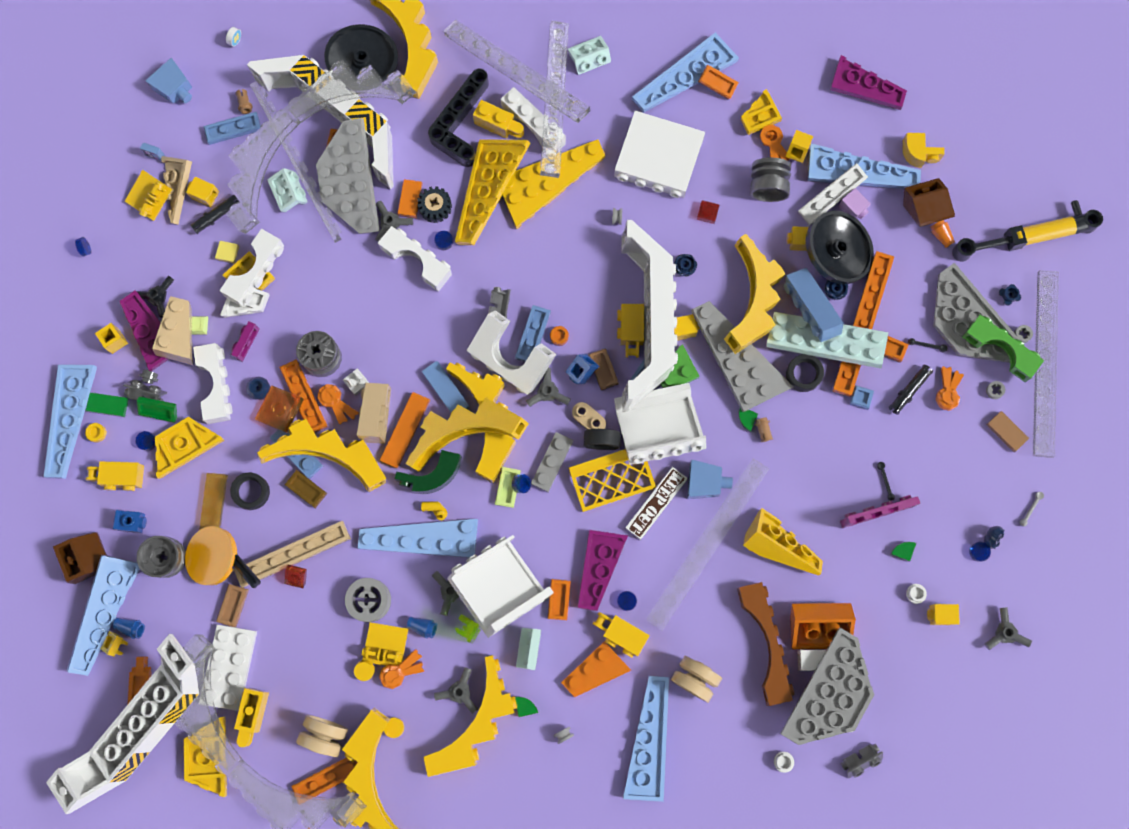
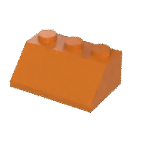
(817, 623)

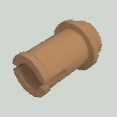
(244, 104)
(764, 429)

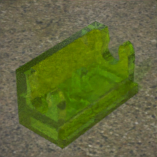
(470, 631)

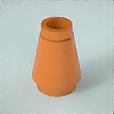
(943, 233)

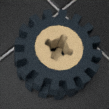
(437, 210)

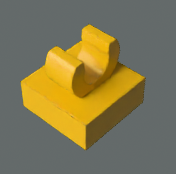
(112, 644)

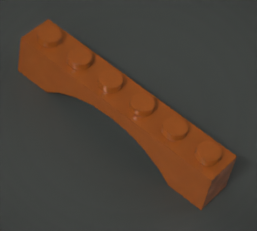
(775, 685)

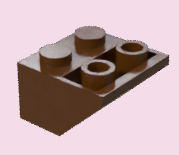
(928, 202)
(79, 557)

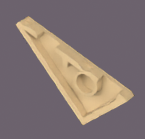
(176, 178)

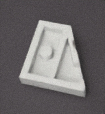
(256, 305)

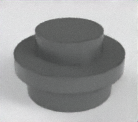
(148, 376)

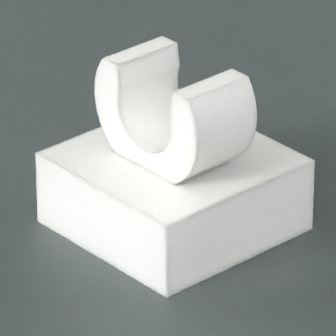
(355, 381)

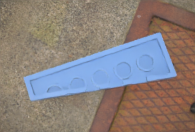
(686, 72)
(829, 165)
(69, 405)
(436, 538)
(106, 596)
(647, 763)

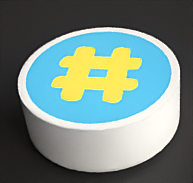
(233, 36)

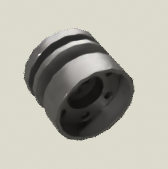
(770, 179)
(321, 363)
(150, 559)

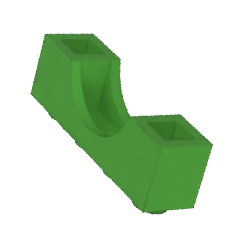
(1022, 360)

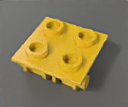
(148, 195)
(385, 644)

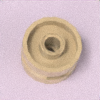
(695, 679)
(321, 736)

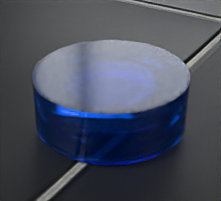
(443, 240)
(83, 246)
(145, 441)
(521, 483)
(979, 551)
(626, 601)

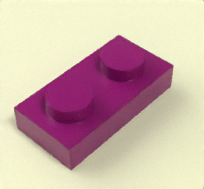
(245, 341)

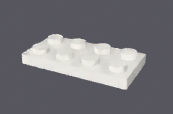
(230, 665)

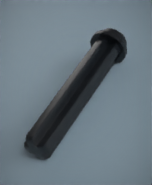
(246, 572)

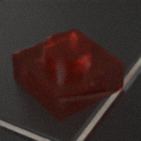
(708, 212)
(295, 576)

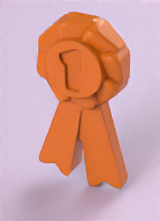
(771, 137)
(330, 396)
(948, 397)
(393, 675)

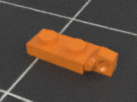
(138, 676)

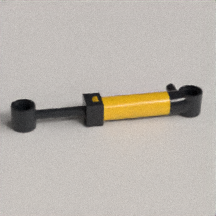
(1020, 236)

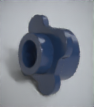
(1014, 291)

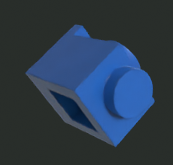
(575, 369)
(122, 519)

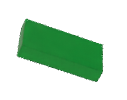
(107, 404)
(157, 409)

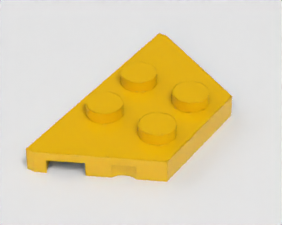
(182, 444)
(201, 770)

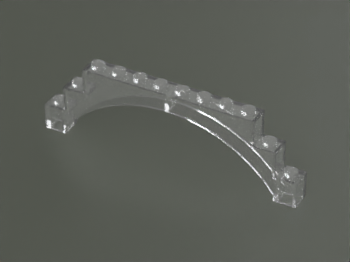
(257, 151)
(272, 802)

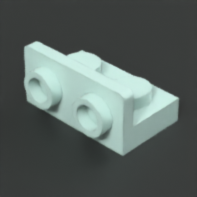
(590, 55)
(287, 189)
(528, 648)

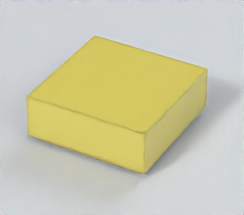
(227, 252)

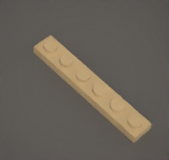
(297, 552)

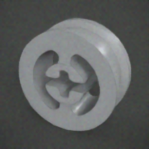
(368, 585)

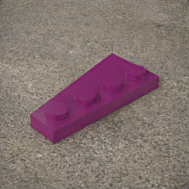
(859, 83)
(144, 327)
(873, 513)
(600, 561)

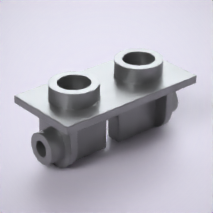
(500, 299)
(137, 388)
(869, 758)

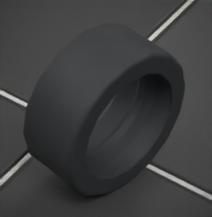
(808, 359)
(602, 439)
(239, 480)

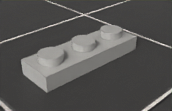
(552, 462)

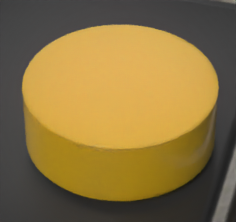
(95, 432)
(364, 670)
(394, 728)

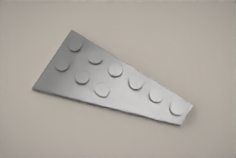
(748, 371)

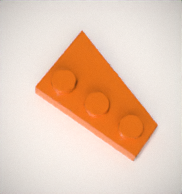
(595, 670)

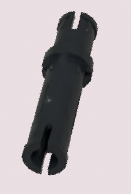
(213, 215)
(905, 396)

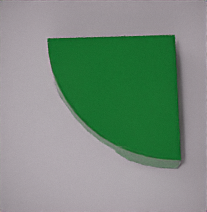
(747, 418)
(904, 551)
(525, 707)

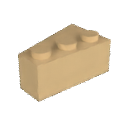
(175, 332)
(374, 413)

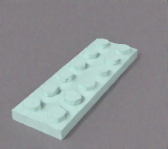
(853, 346)

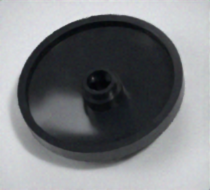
(362, 46)
(839, 247)

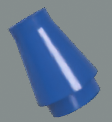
(129, 627)
(424, 627)

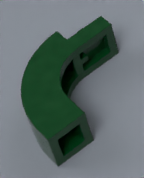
(437, 479)

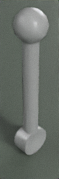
(1039, 495)

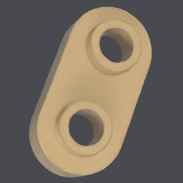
(589, 417)

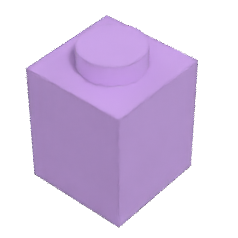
(855, 204)

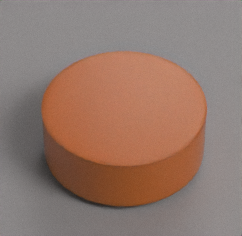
(559, 335)

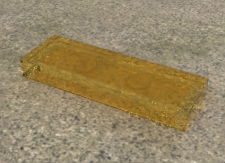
(213, 500)

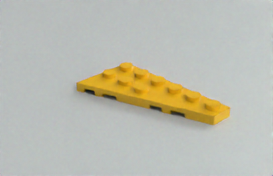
(490, 175)
(531, 191)

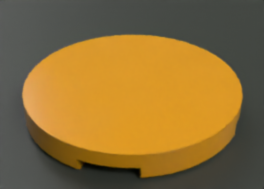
(210, 556)

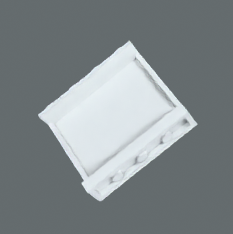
(659, 154)
(661, 425)
(497, 586)

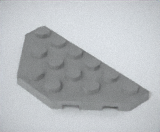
(347, 177)
(957, 307)
(834, 695)

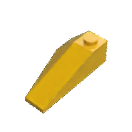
(773, 542)

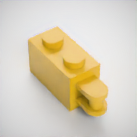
(497, 120)
(631, 327)
(117, 475)
(622, 634)
(250, 715)

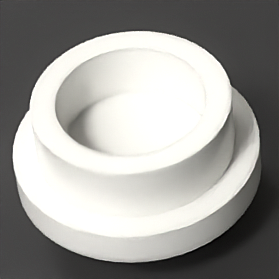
(916, 593)
(783, 762)

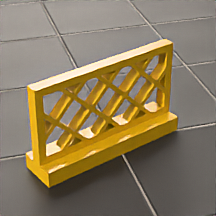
(601, 463)

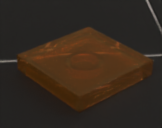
(279, 409)

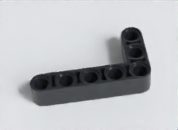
(457, 116)

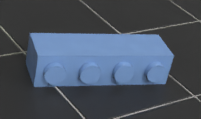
(813, 304)

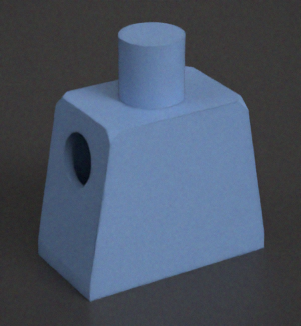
(170, 83)
(706, 480)

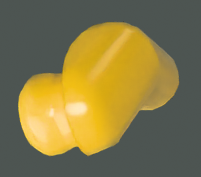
(436, 507)

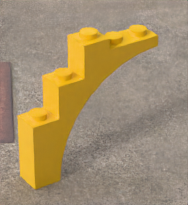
(420, 61)
(763, 298)
(462, 422)
(328, 445)
(497, 445)
(482, 729)
(361, 780)

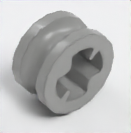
(617, 216)
(1026, 330)
(989, 389)
(563, 735)

